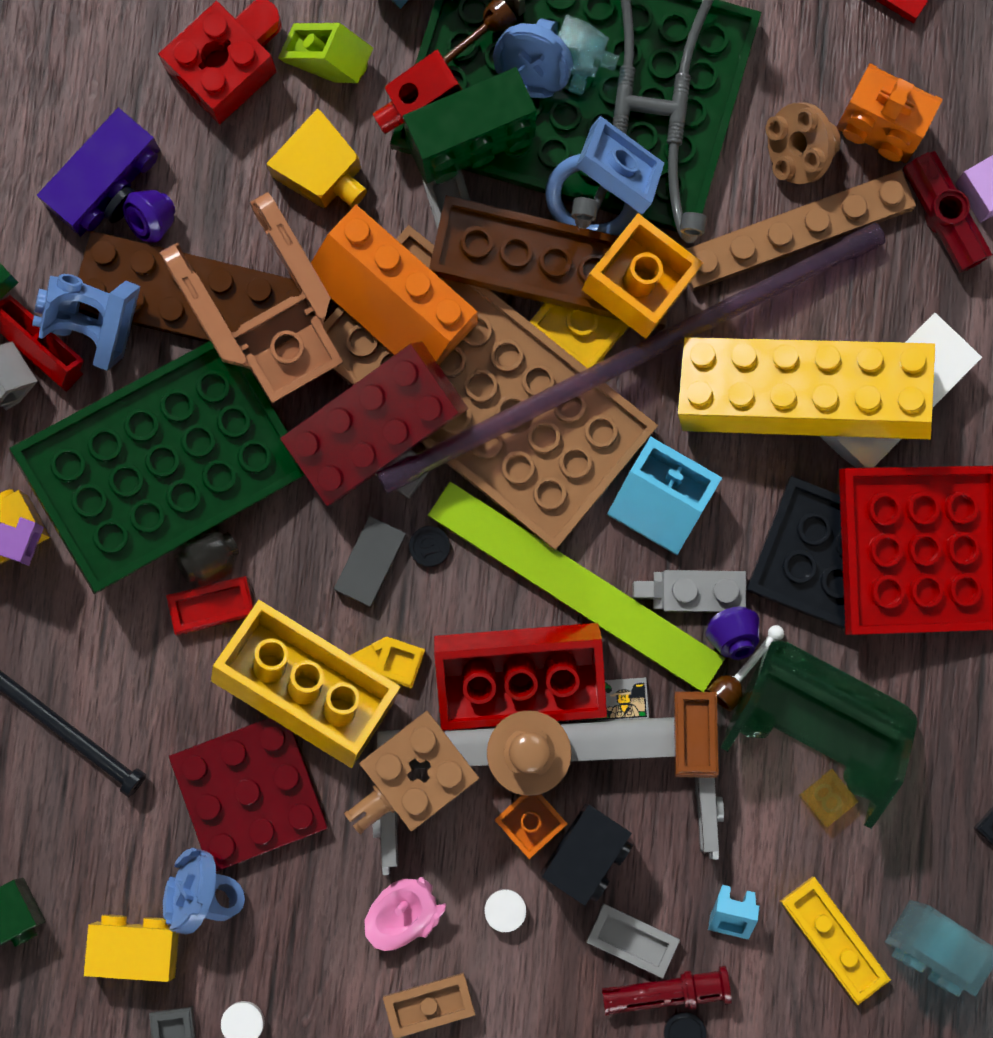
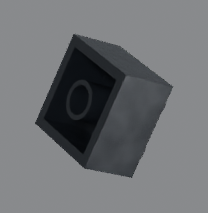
(587, 854)

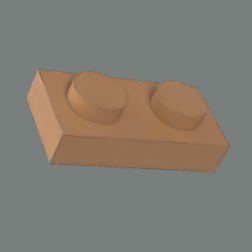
(429, 1005)

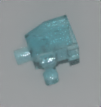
(587, 51)

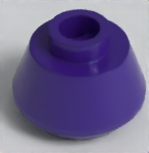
(149, 214)
(734, 632)

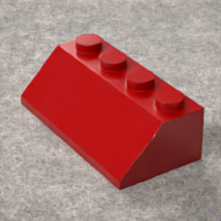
(517, 670)

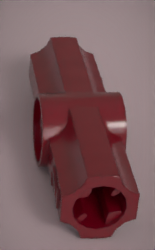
(936, 188)

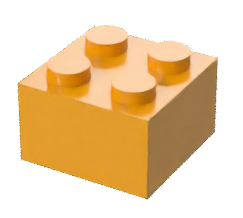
(641, 275)

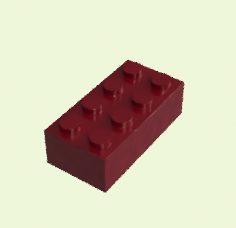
(374, 423)

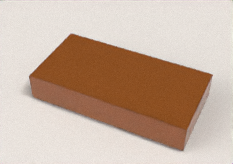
(696, 734)

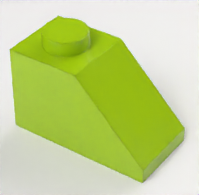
(327, 51)

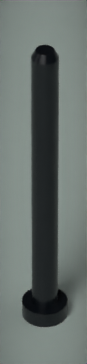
(130, 780)

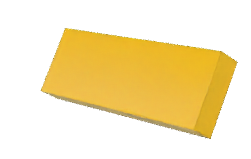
(835, 940)

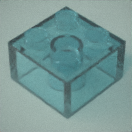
(936, 943)

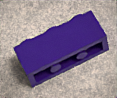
(99, 172)

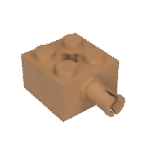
(393, 787)

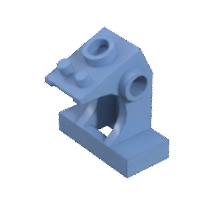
(60, 315)

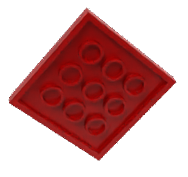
(917, 549)

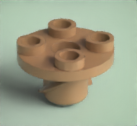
(801, 143)
(529, 753)

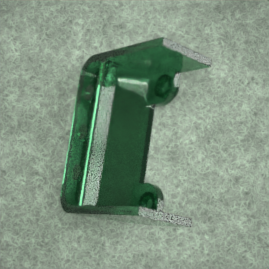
(832, 715)

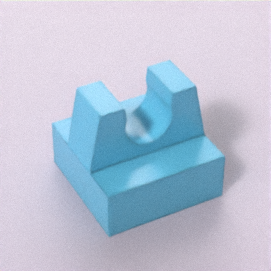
(733, 916)

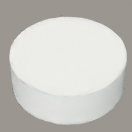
(505, 910)
(242, 1021)

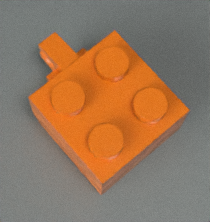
(888, 114)

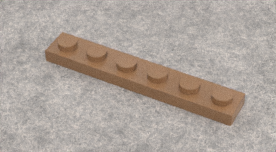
(801, 229)

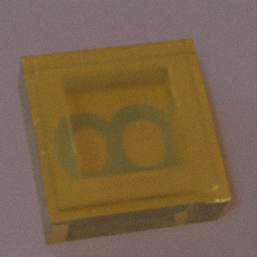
(828, 798)

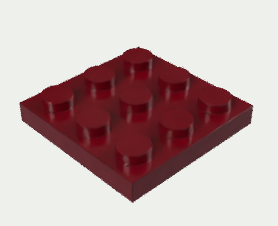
(248, 792)

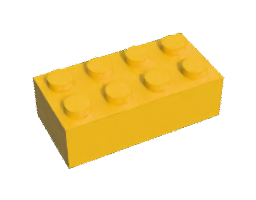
(304, 683)

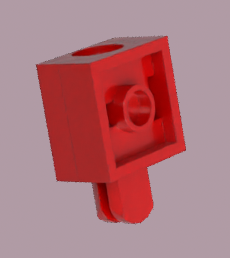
(236, 68)

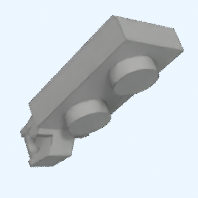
(693, 590)

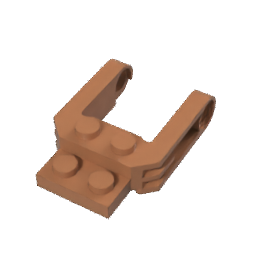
(287, 341)

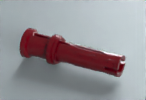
(686, 990)

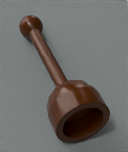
(496, 18)

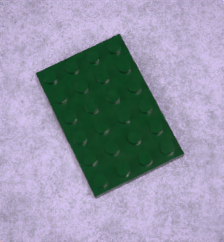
(157, 464)

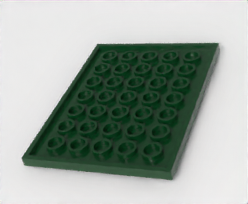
(566, 117)

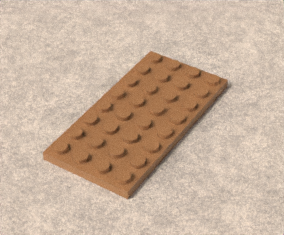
(545, 468)

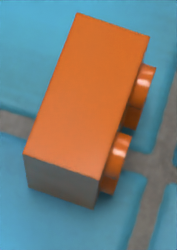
(530, 823)

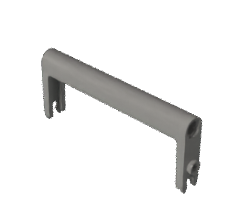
(588, 743)

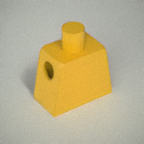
(318, 164)

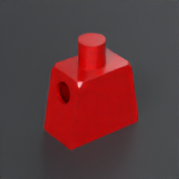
(416, 88)

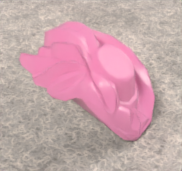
(402, 914)

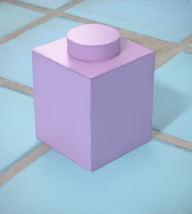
(978, 188)

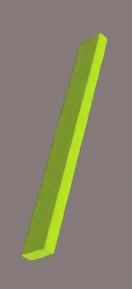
(576, 587)

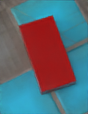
(210, 605)

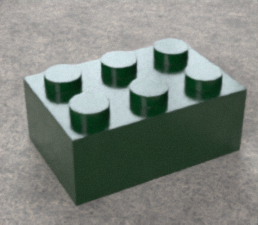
(471, 126)

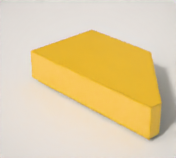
(393, 660)

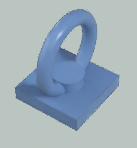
(617, 166)

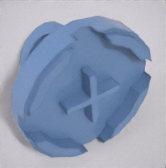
(538, 55)
(192, 893)

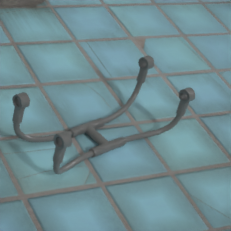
(688, 224)

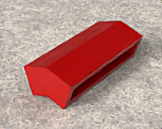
(34, 347)

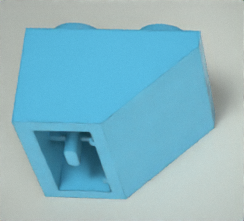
(664, 495)

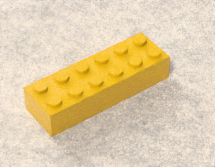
(807, 387)

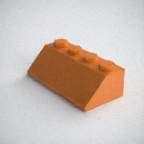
(390, 288)

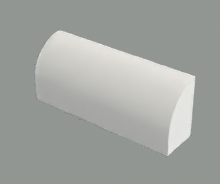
(952, 361)

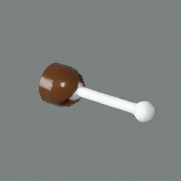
(729, 687)

